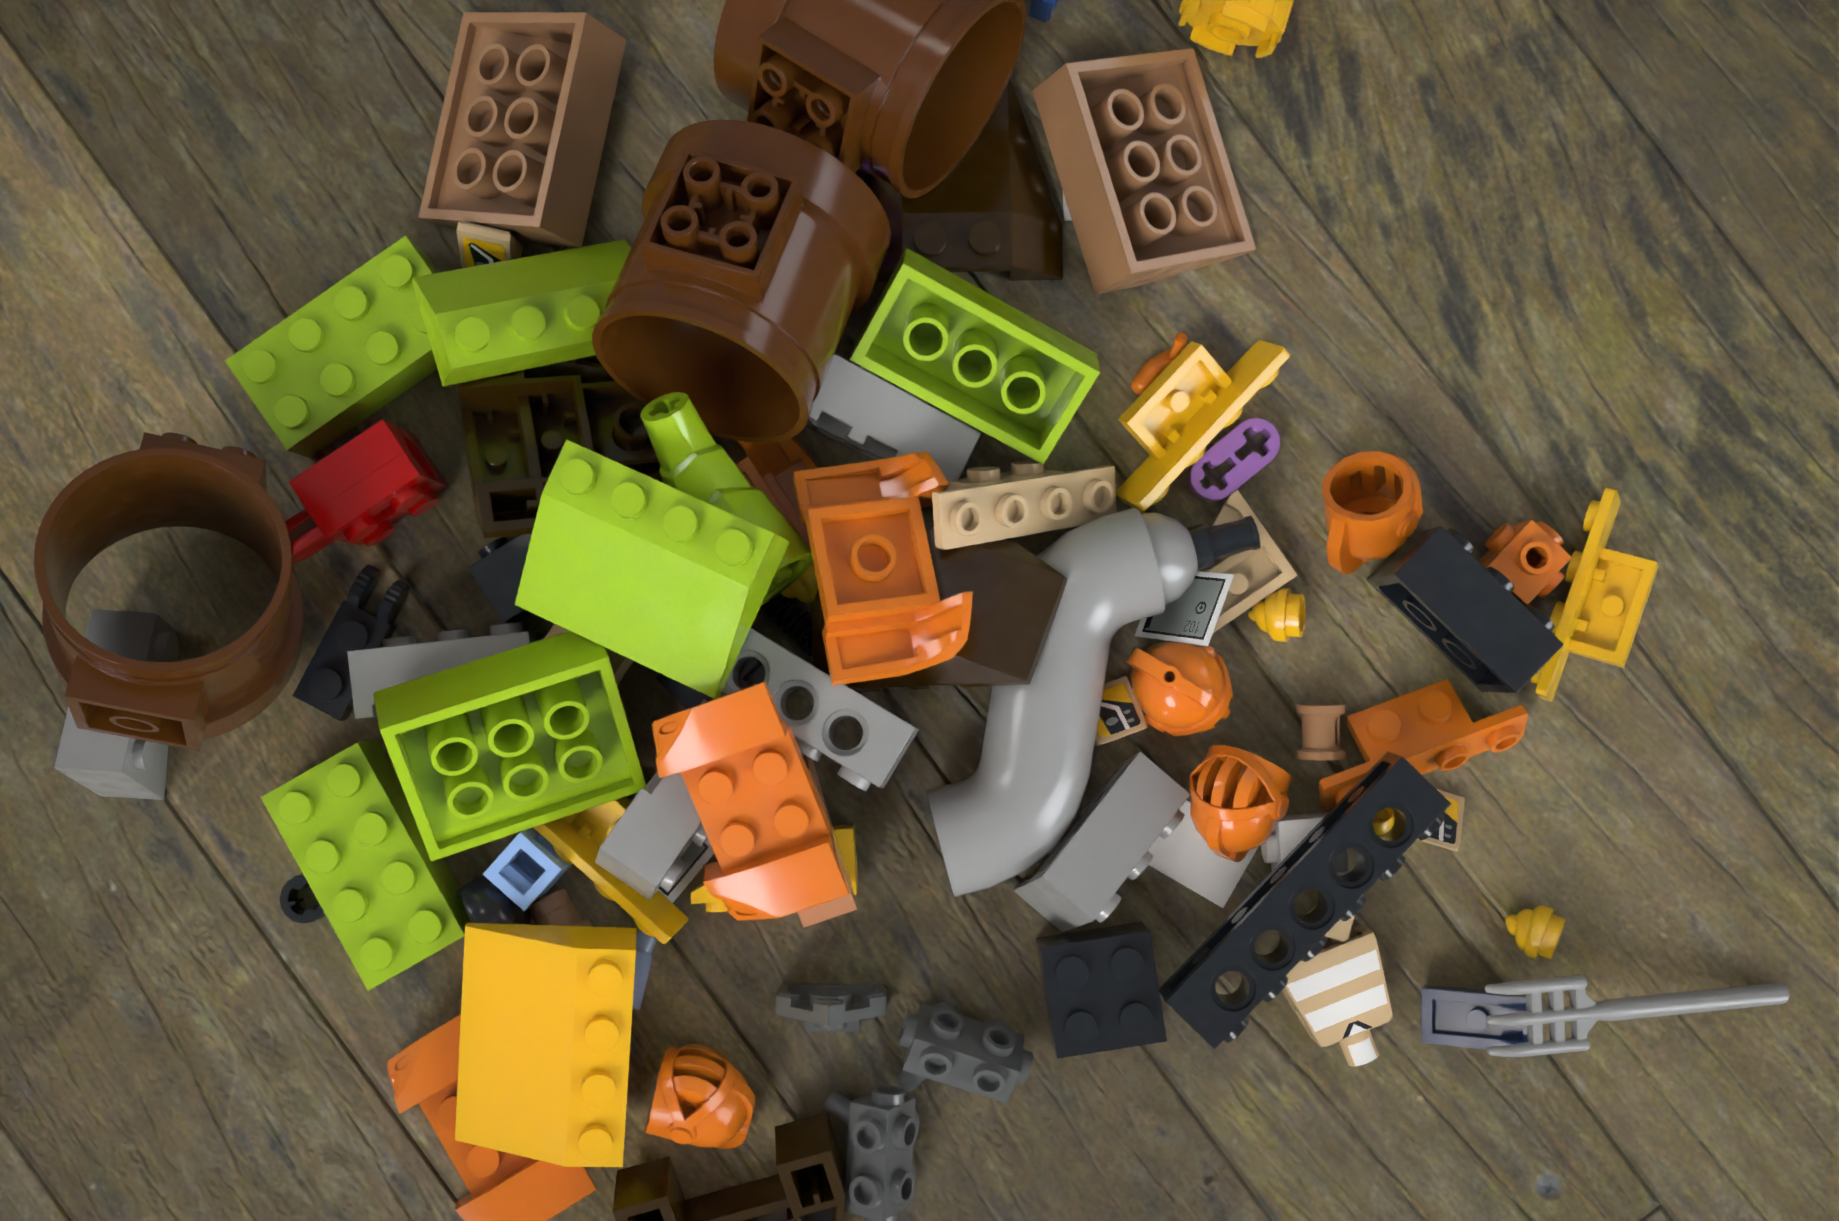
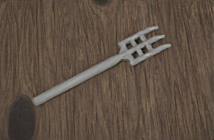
(1585, 1012)

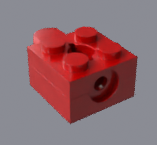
(363, 490)

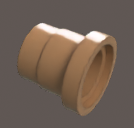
(557, 910)

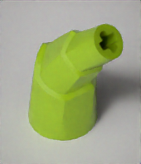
(705, 471)

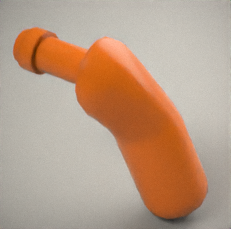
(1157, 365)

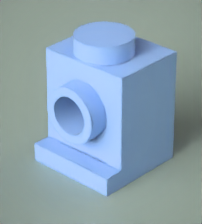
(526, 868)

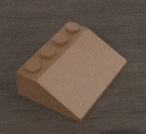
(524, 124)
(1142, 167)

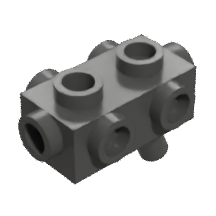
(962, 1052)
(878, 1151)

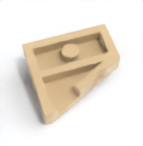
(1255, 571)

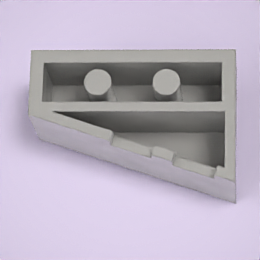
(888, 420)
(405, 660)
(110, 762)
(653, 836)
(1106, 845)

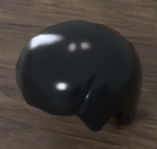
(490, 905)

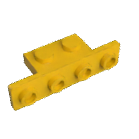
(1187, 410)
(1603, 600)
(577, 842)

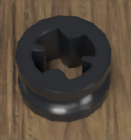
(290, 902)

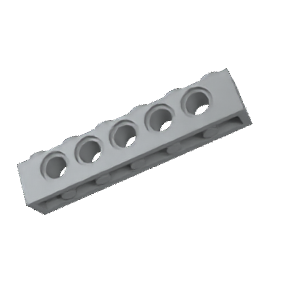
(884, 734)

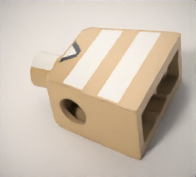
(1342, 995)

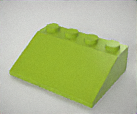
(646, 569)
(509, 742)

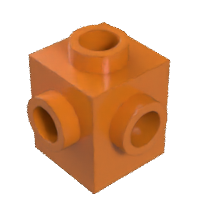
(1528, 557)

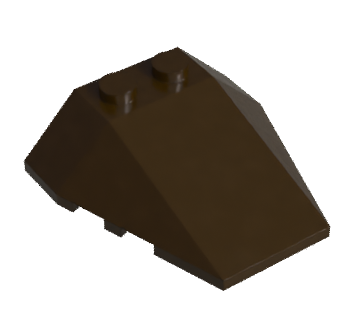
(986, 212)
(520, 424)
(1009, 620)

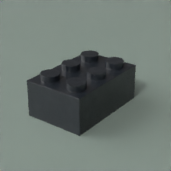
(1466, 610)

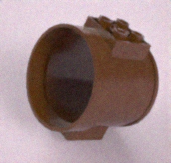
(873, 80)
(742, 277)
(150, 488)

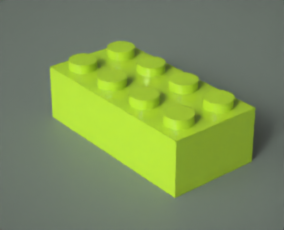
(341, 352)
(975, 356)
(368, 862)

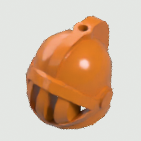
(1369, 510)
(1180, 686)
(1237, 800)
(700, 1099)

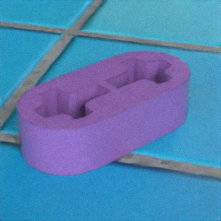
(1241, 470)

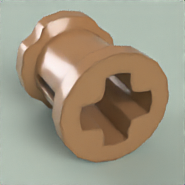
(1320, 732)

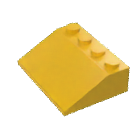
(546, 1041)

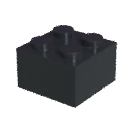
(1101, 989)

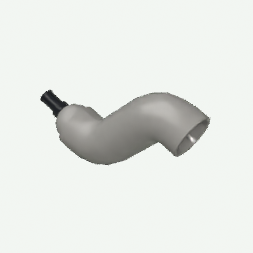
(1046, 731)

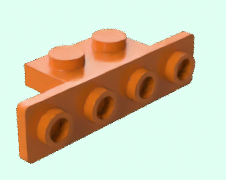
(1427, 731)

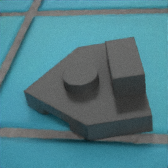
(831, 1005)

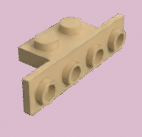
(1019, 502)

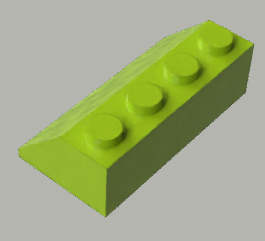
(517, 310)

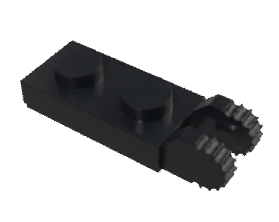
(327, 677)

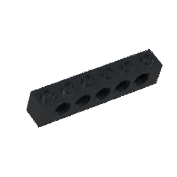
(1308, 866)

